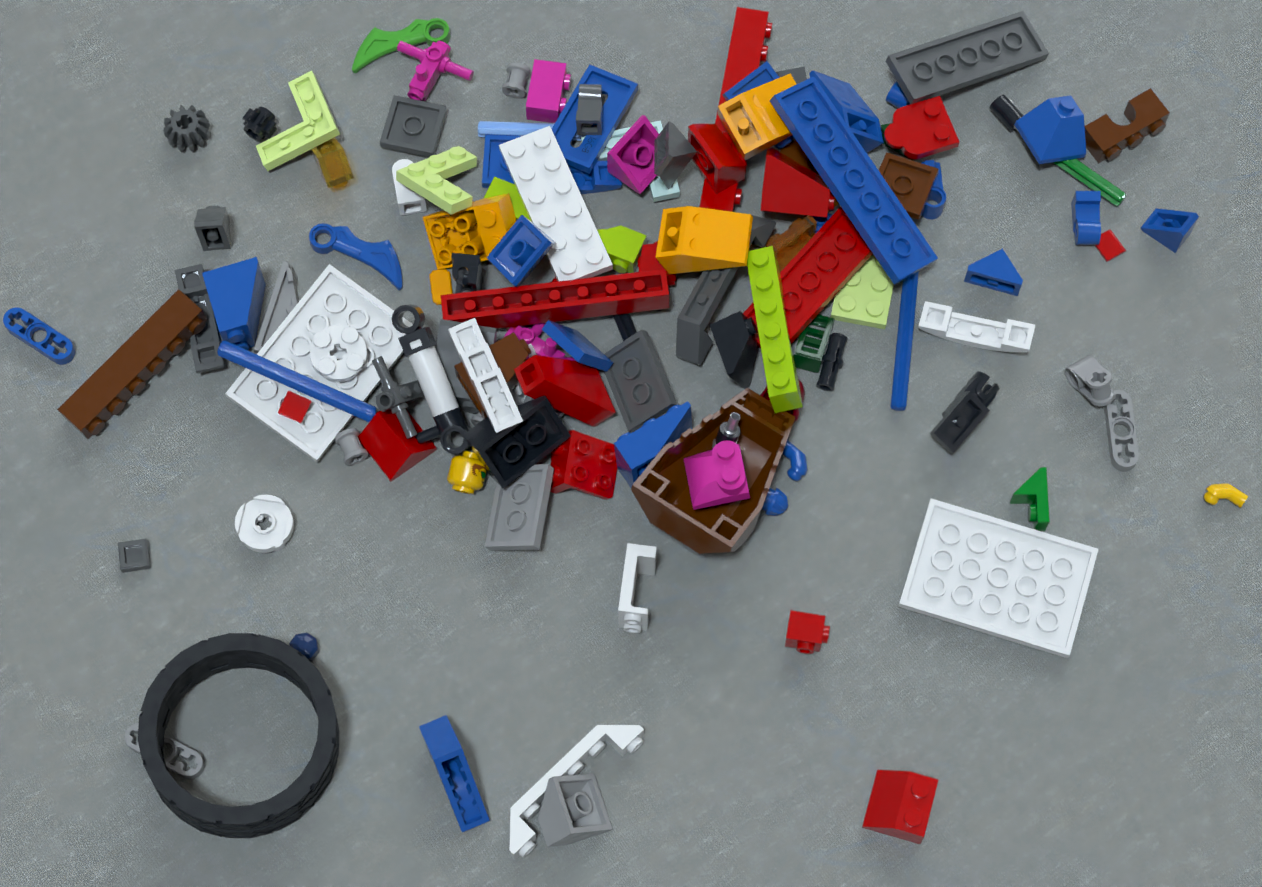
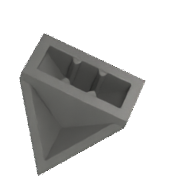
(671, 154)

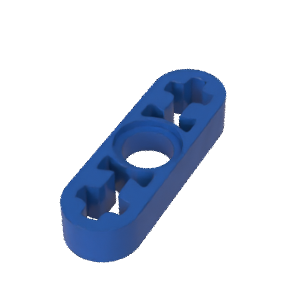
(34, 324)

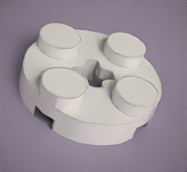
(351, 362)
(255, 511)

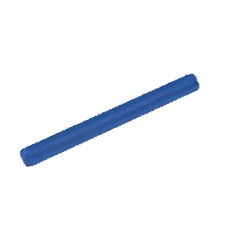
(904, 342)
(296, 381)

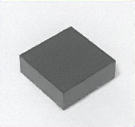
(134, 555)

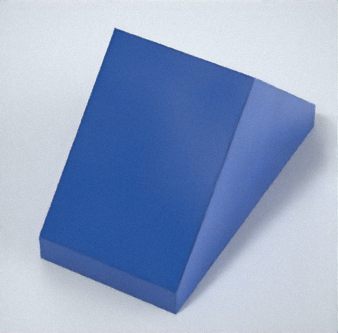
(1170, 227)
(995, 273)

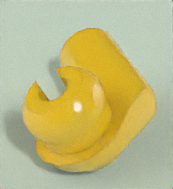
(1224, 491)

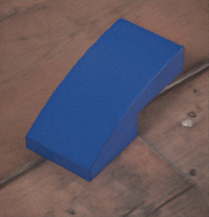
(597, 181)

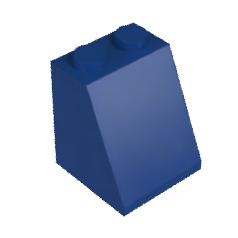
(237, 300)

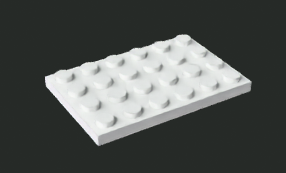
(328, 302)
(999, 578)

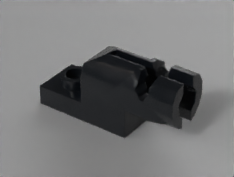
(965, 412)

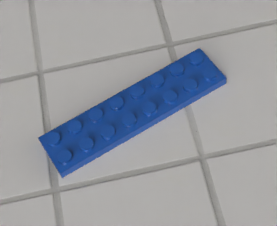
(853, 179)

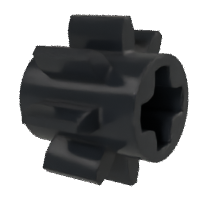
(259, 123)

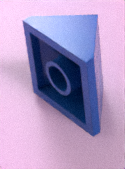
(520, 250)

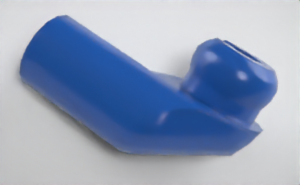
(797, 461)

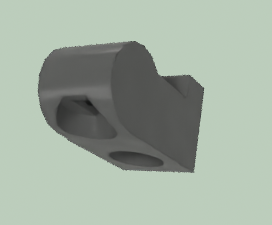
(589, 109)

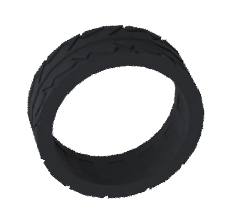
(197, 664)

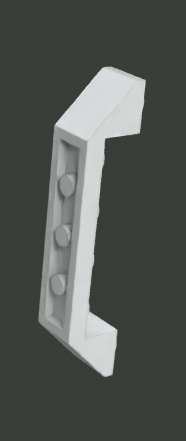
(620, 737)

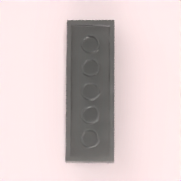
(966, 57)

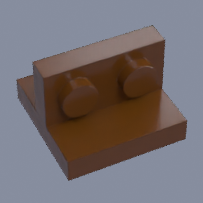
(909, 182)

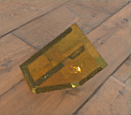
(332, 163)

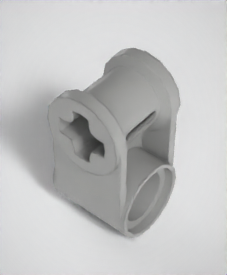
(1091, 380)

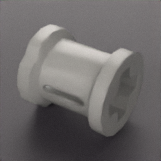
(516, 80)
(351, 446)

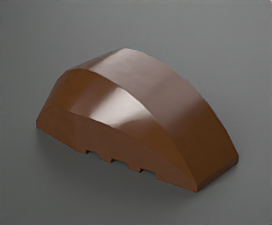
(720, 528)

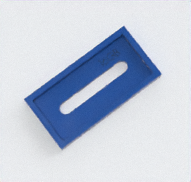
(619, 93)

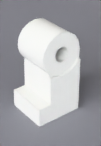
(408, 200)

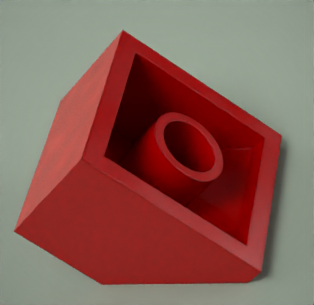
(715, 156)
(900, 804)

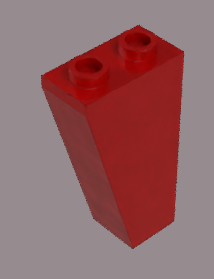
(568, 387)

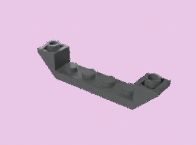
(691, 339)

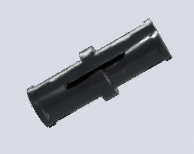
(832, 362)

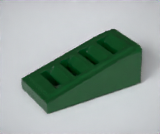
(808, 358)

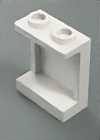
(638, 560)

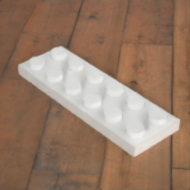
(555, 205)

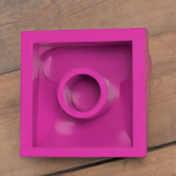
(717, 476)

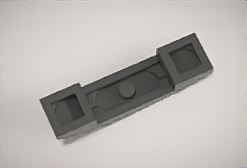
(206, 343)

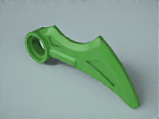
(384, 42)

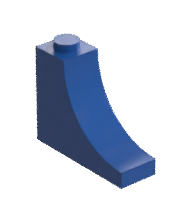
(454, 773)

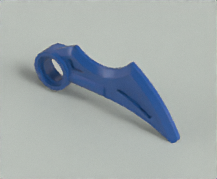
(377, 255)

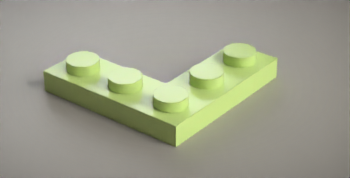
(314, 130)
(429, 177)

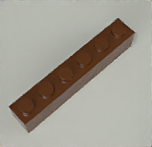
(133, 364)

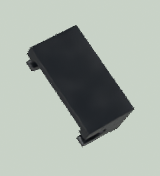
(467, 272)

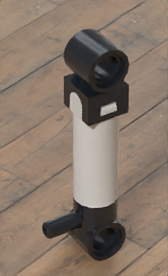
(421, 350)

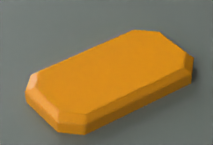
(440, 284)

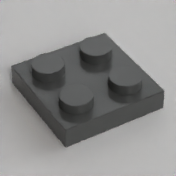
(413, 126)

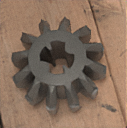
(196, 125)

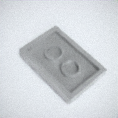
(520, 511)

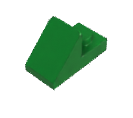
(1035, 494)

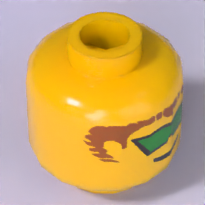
(466, 473)

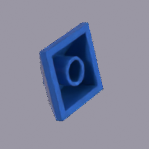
(1054, 130)

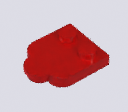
(921, 129)

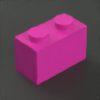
(547, 91)

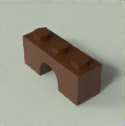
(1108, 139)

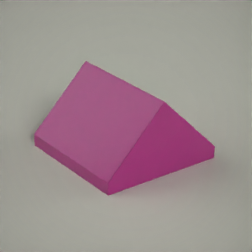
(633, 156)

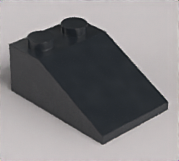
(521, 446)

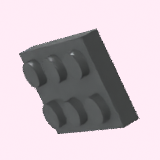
(638, 381)

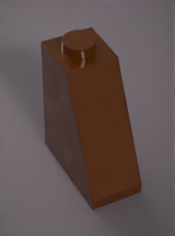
(508, 354)

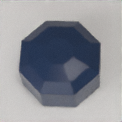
(306, 645)

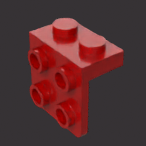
(584, 465)

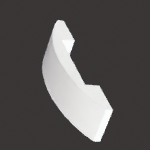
(976, 331)

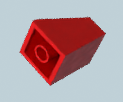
(793, 188)

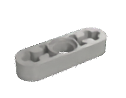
(1131, 448)
(179, 767)

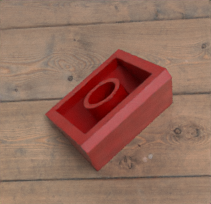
(390, 447)

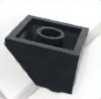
(736, 346)

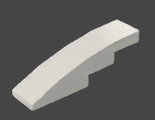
(485, 375)

